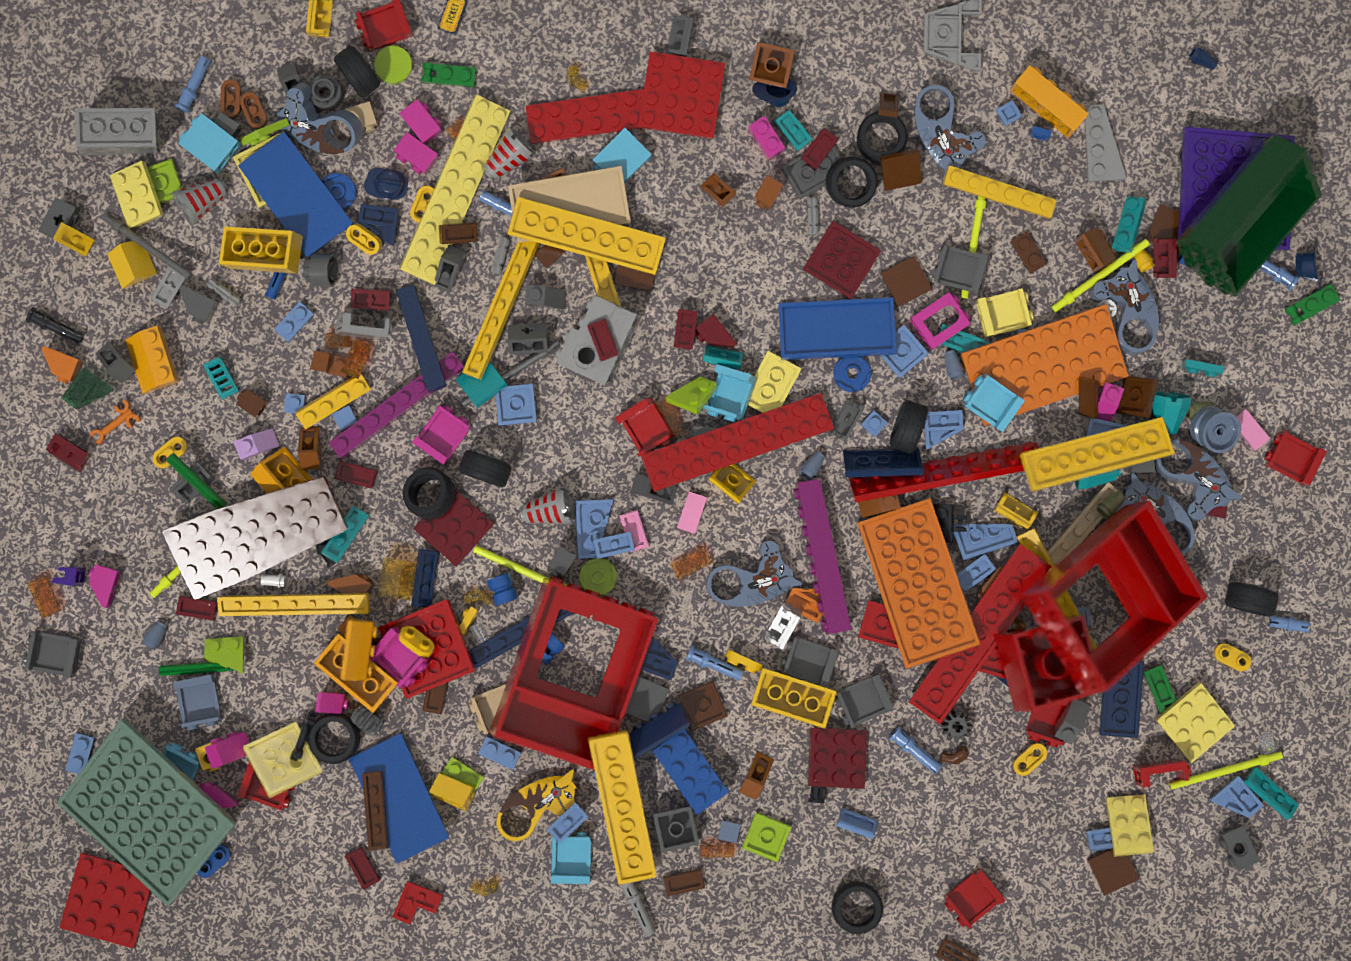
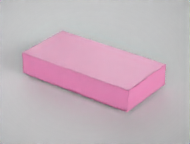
(1251, 430)
(692, 512)
(632, 523)

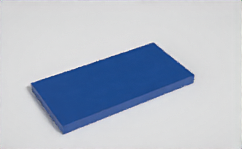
(295, 194)
(837, 328)
(410, 810)

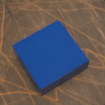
(1040, 133)

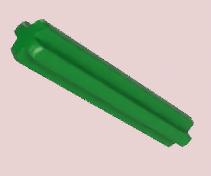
(195, 481)
(192, 668)

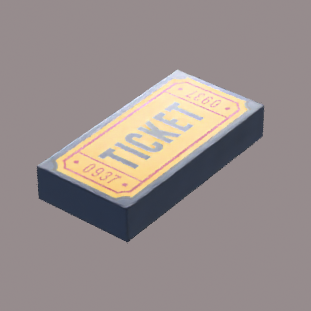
(452, 16)

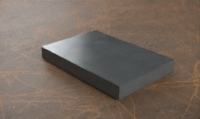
(808, 180)

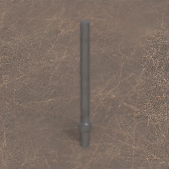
(120, 227)
(521, 366)

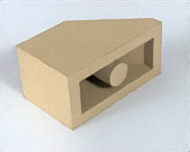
(366, 116)

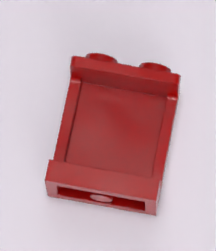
(383, 25)
(646, 426)
(1294, 458)
(1042, 724)
(1142, 771)
(254, 790)
(973, 898)

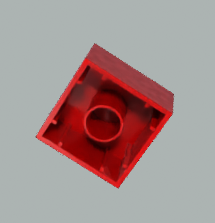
(1035, 671)

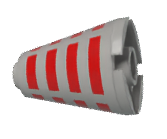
(508, 154)
(199, 199)
(550, 508)

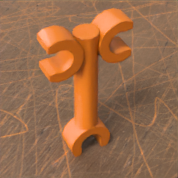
(126, 415)

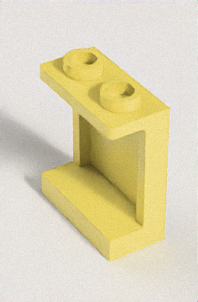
(1004, 313)

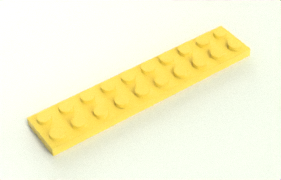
(455, 186)

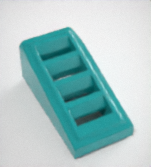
(219, 360)

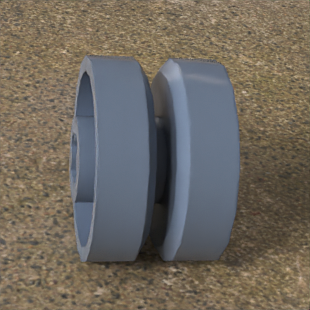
(1215, 429)

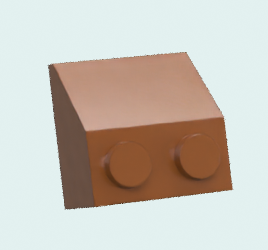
(772, 64)
(1095, 249)

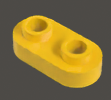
(420, 203)
(363, 240)
(169, 448)
(416, 641)
(1233, 657)
(750, 665)
(1029, 759)

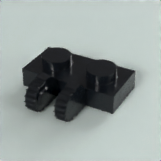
(946, 519)

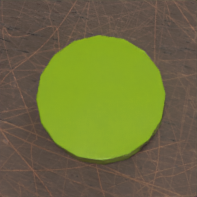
(393, 65)
(603, 572)

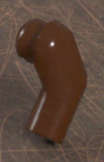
(955, 758)

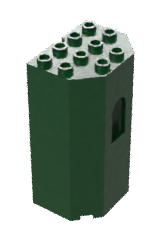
(1250, 215)

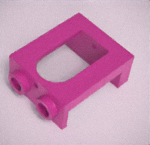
(960, 324)

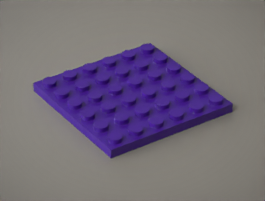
(1208, 163)

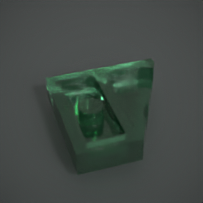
(85, 390)

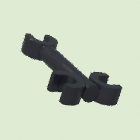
(308, 720)

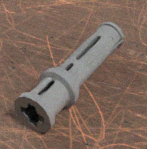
(633, 898)

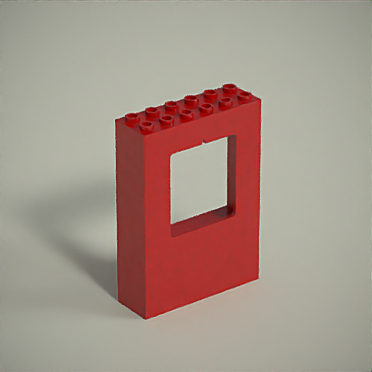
(1146, 577)
(559, 718)

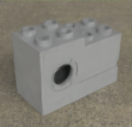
(116, 131)
(579, 350)

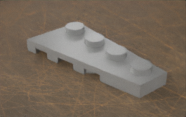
(1101, 149)

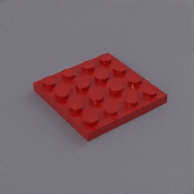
(681, 95)
(450, 653)
(105, 902)

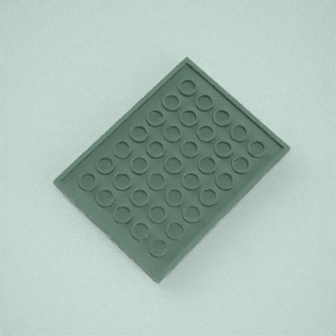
(146, 812)

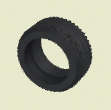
(356, 71)
(871, 119)
(871, 182)
(908, 426)
(485, 468)
(413, 486)
(1251, 599)
(315, 747)
(866, 926)

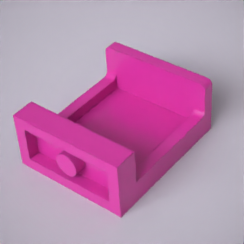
(442, 434)
(398, 659)

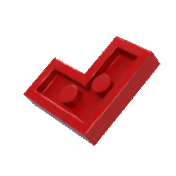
(413, 897)

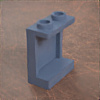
(198, 701)

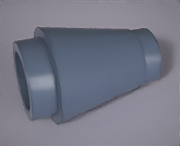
(953, 365)
(812, 466)
(154, 636)

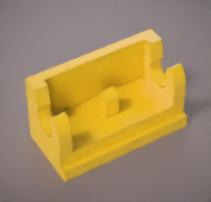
(319, 18)
(1015, 511)
(452, 792)

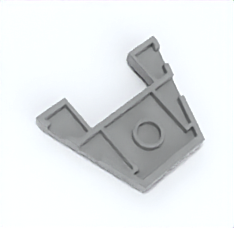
(943, 34)

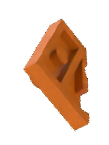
(805, 601)

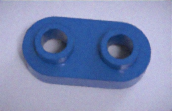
(214, 862)

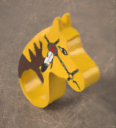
(550, 794)

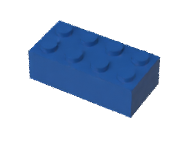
(691, 771)

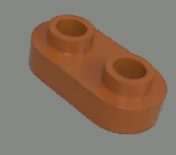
(230, 99)
(253, 111)

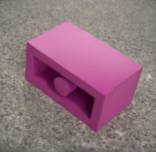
(420, 121)
(766, 138)
(416, 154)
(226, 750)

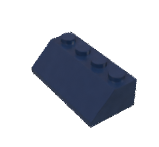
(658, 729)

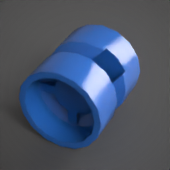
(502, 588)
(555, 647)

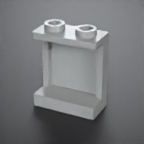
(345, 329)

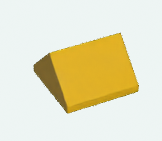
(131, 263)
(732, 482)

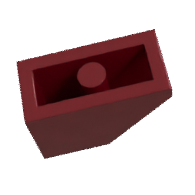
(714, 333)

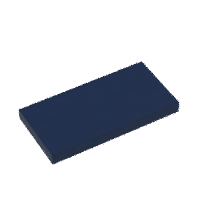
(881, 462)
(1122, 705)

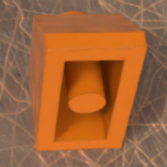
(62, 365)

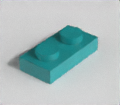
(793, 130)
(723, 357)
(1194, 367)

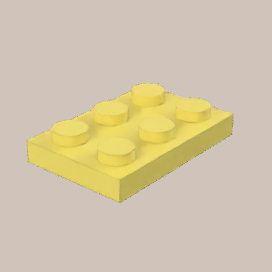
(136, 194)
(773, 383)
(1129, 825)

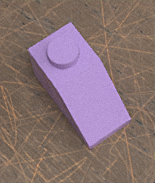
(256, 444)

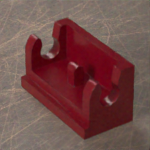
(1165, 257)
(371, 298)
(685, 329)
(68, 452)

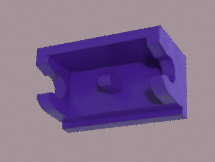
(73, 576)

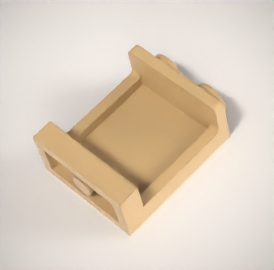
(485, 707)

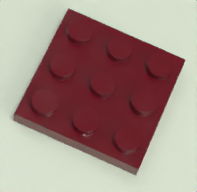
(841, 260)
(457, 530)
(837, 758)

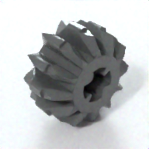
(366, 720)
(961, 721)

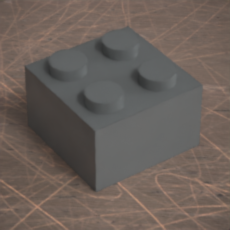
(676, 828)

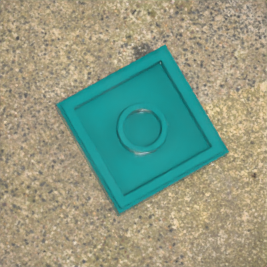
(482, 390)

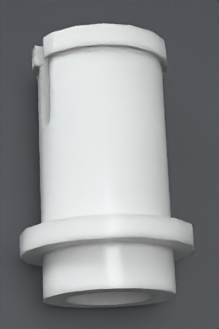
(273, 580)

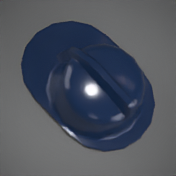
(773, 94)
(386, 184)
(1306, 266)

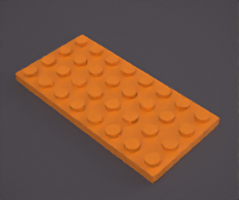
(1049, 359)
(918, 583)

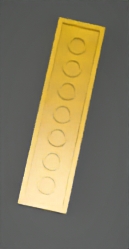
(586, 235)
(1097, 454)
(622, 807)

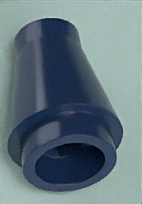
(1202, 58)

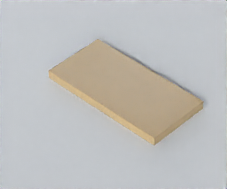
(589, 193)

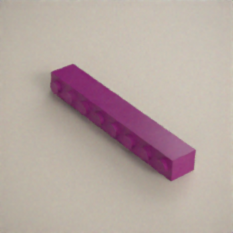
(391, 410)
(822, 557)

